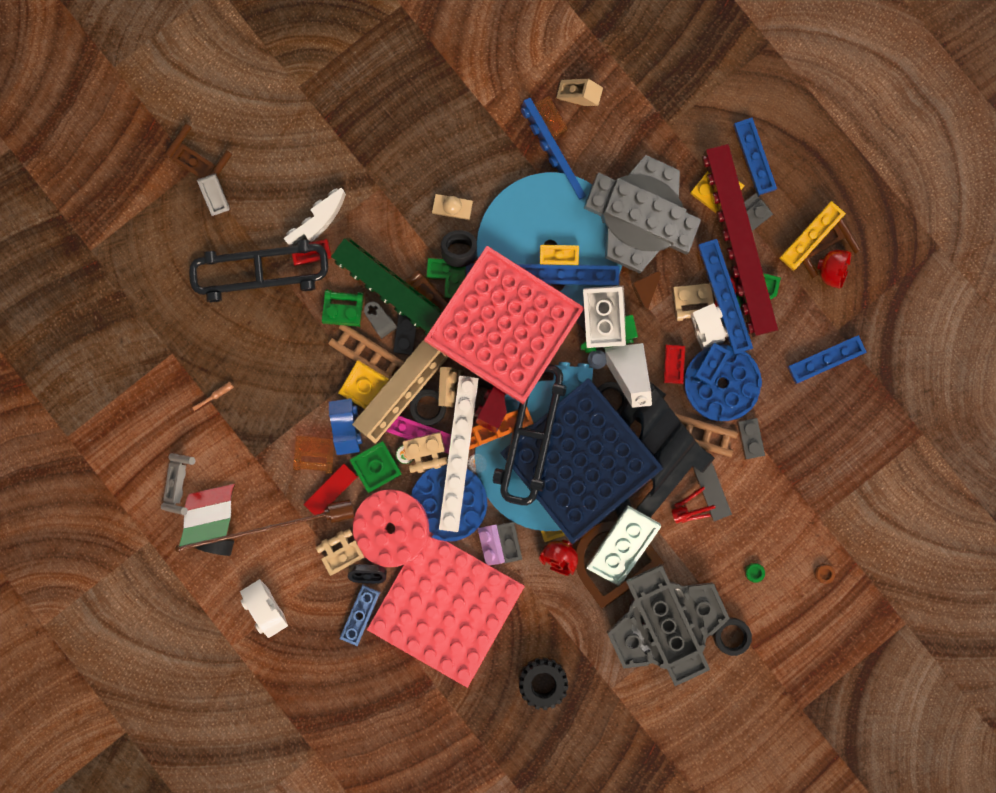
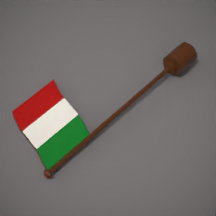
(210, 517)

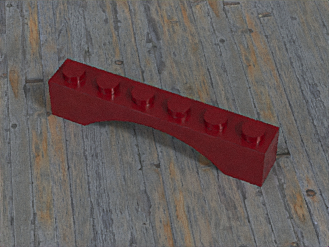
(494, 410)

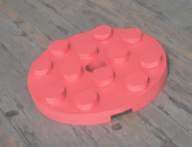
(409, 522)

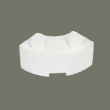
(708, 326)
(263, 609)

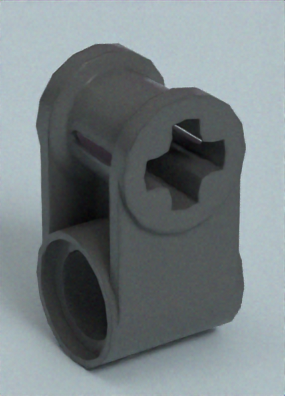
(381, 321)

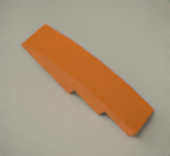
(482, 435)

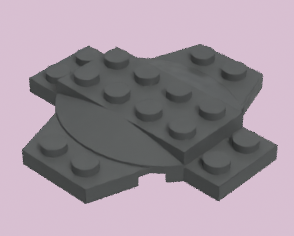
(642, 214)
(668, 625)

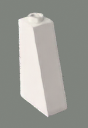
(631, 372)

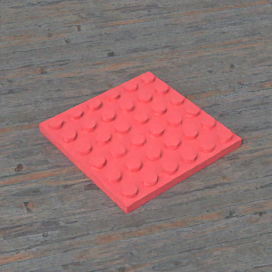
(504, 324)
(446, 609)

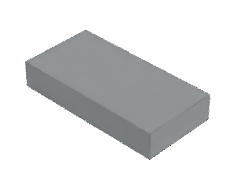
(213, 194)

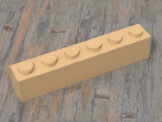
(399, 391)

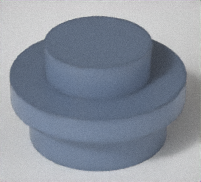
(597, 359)

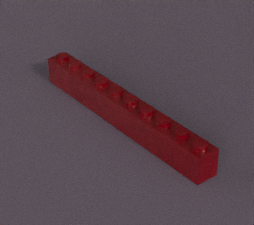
(740, 241)

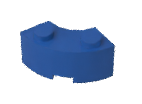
(345, 435)

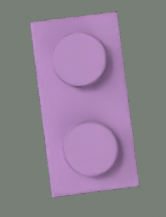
(491, 545)

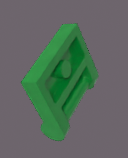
(342, 314)

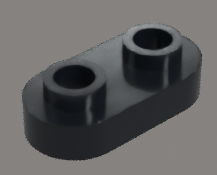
(367, 574)

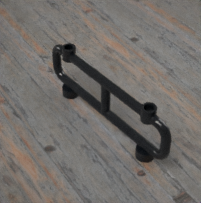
(214, 293)
(503, 476)

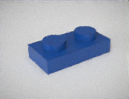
(712, 364)

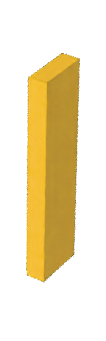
(812, 235)

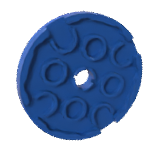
(729, 402)
(430, 492)

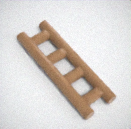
(364, 341)
(708, 429)

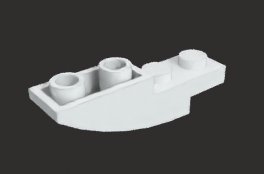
(324, 214)

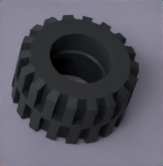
(543, 700)

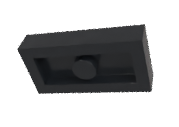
(405, 336)

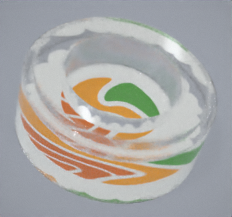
(477, 463)

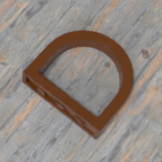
(604, 601)

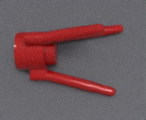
(682, 514)

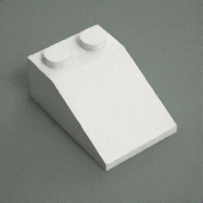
(604, 316)

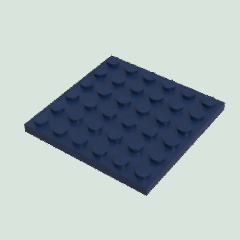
(589, 462)

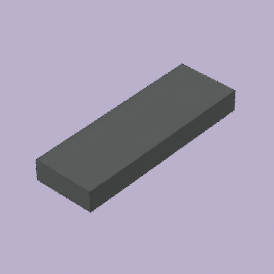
(713, 492)

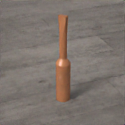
(216, 394)

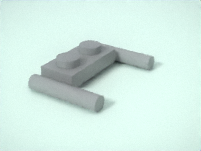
(174, 483)

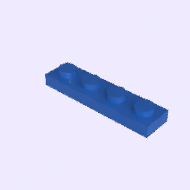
(755, 156)
(827, 359)

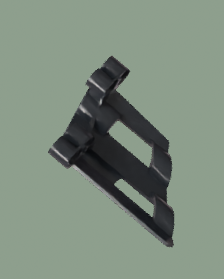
(669, 444)

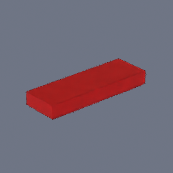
(330, 490)

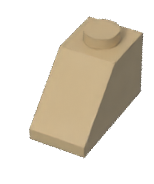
(580, 92)

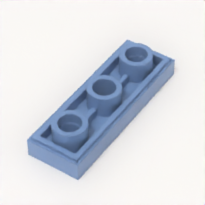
(364, 604)

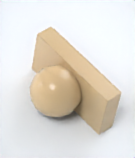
(452, 207)

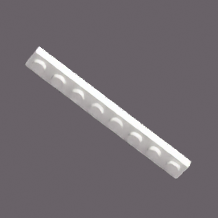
(458, 453)

